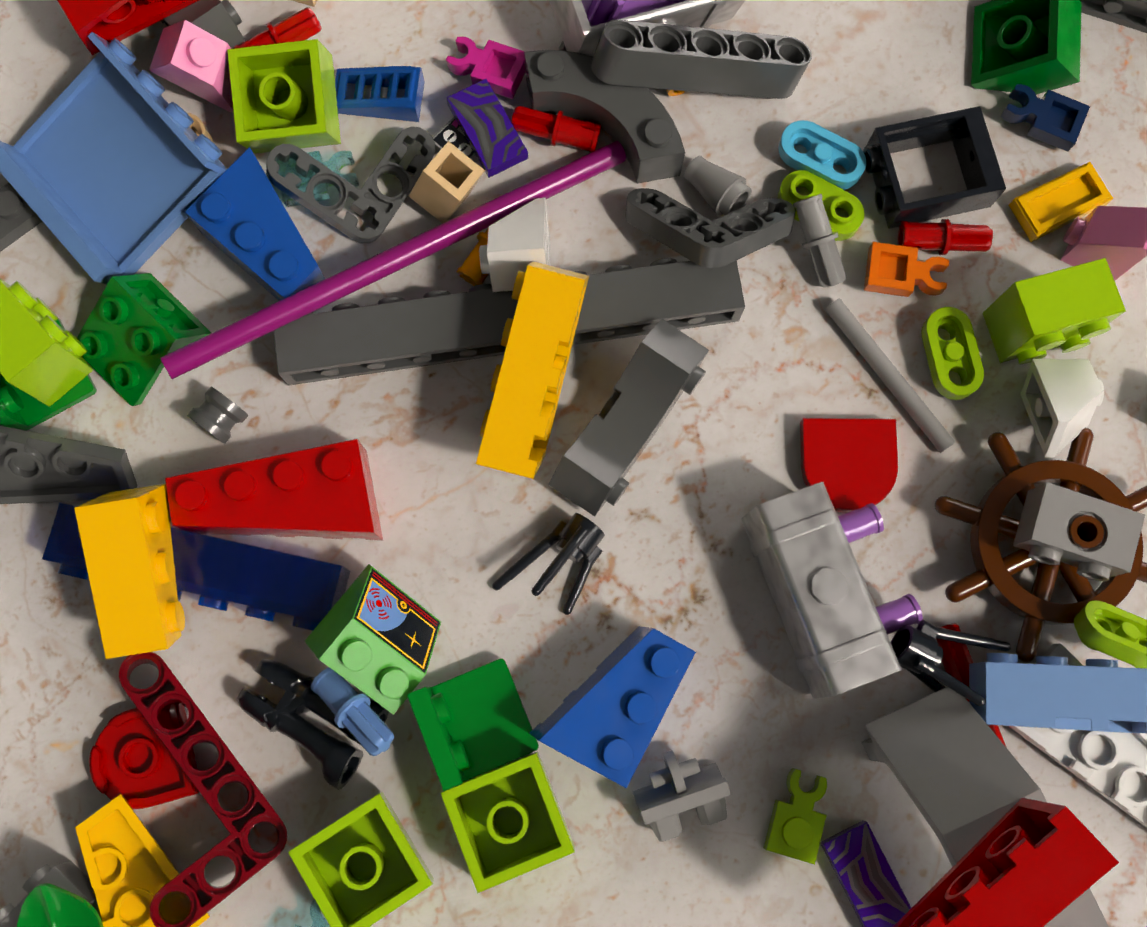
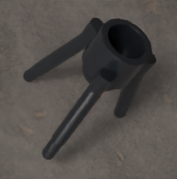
(577, 541)
(920, 655)

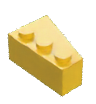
(132, 570)

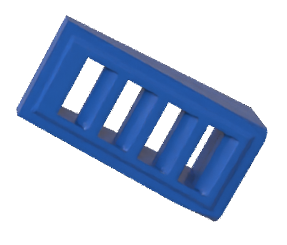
(393, 77)

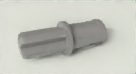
(820, 241)

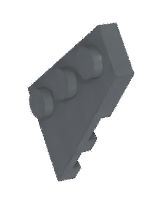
(58, 468)

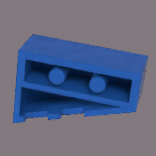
(254, 229)
(619, 705)

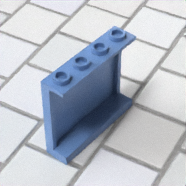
(111, 165)

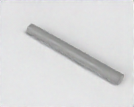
(890, 375)

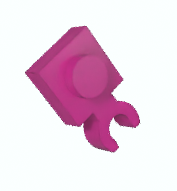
(497, 63)

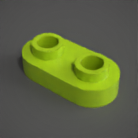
(833, 198)
(956, 355)
(1113, 632)

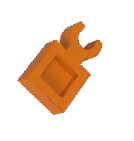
(896, 271)

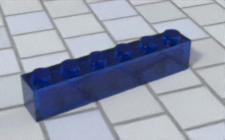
(225, 573)

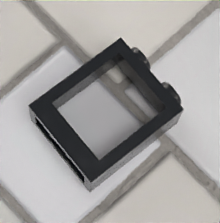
(974, 153)

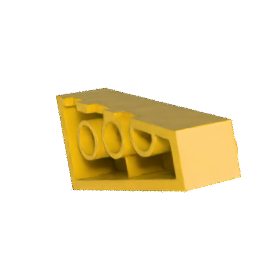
(532, 369)

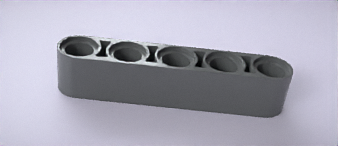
(699, 59)

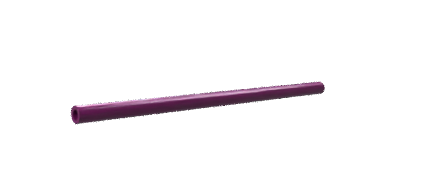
(388, 261)

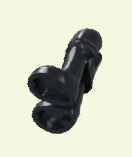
(337, 758)

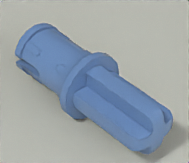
(353, 711)

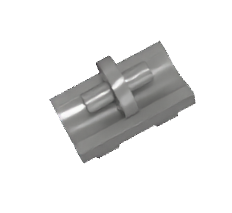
(681, 789)

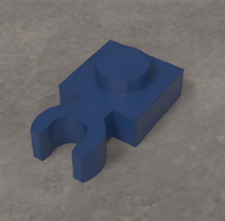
(1052, 119)

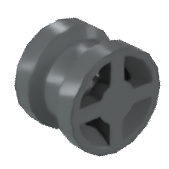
(217, 415)

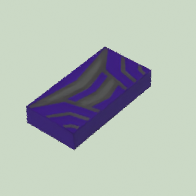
(487, 128)
(866, 876)

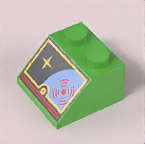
(377, 639)

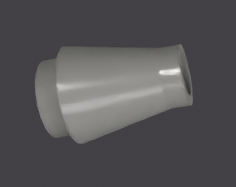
(719, 187)

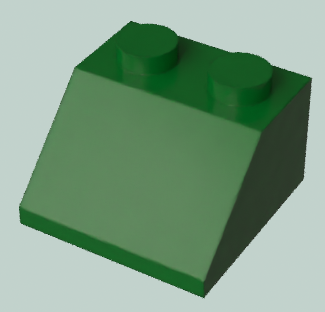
(1026, 44)

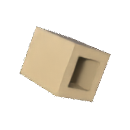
(446, 182)

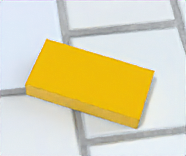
(1060, 201)

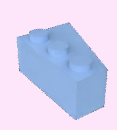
(1060, 694)

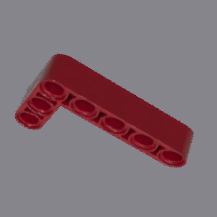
(208, 783)

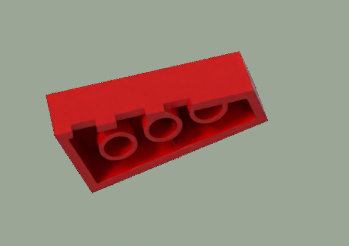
(1017, 872)

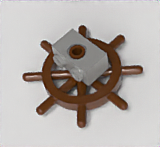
(1074, 528)

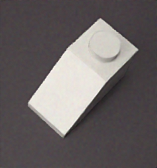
(515, 243)
(1060, 400)

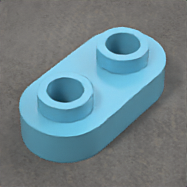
(822, 153)

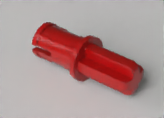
(294, 28)
(557, 128)
(945, 236)

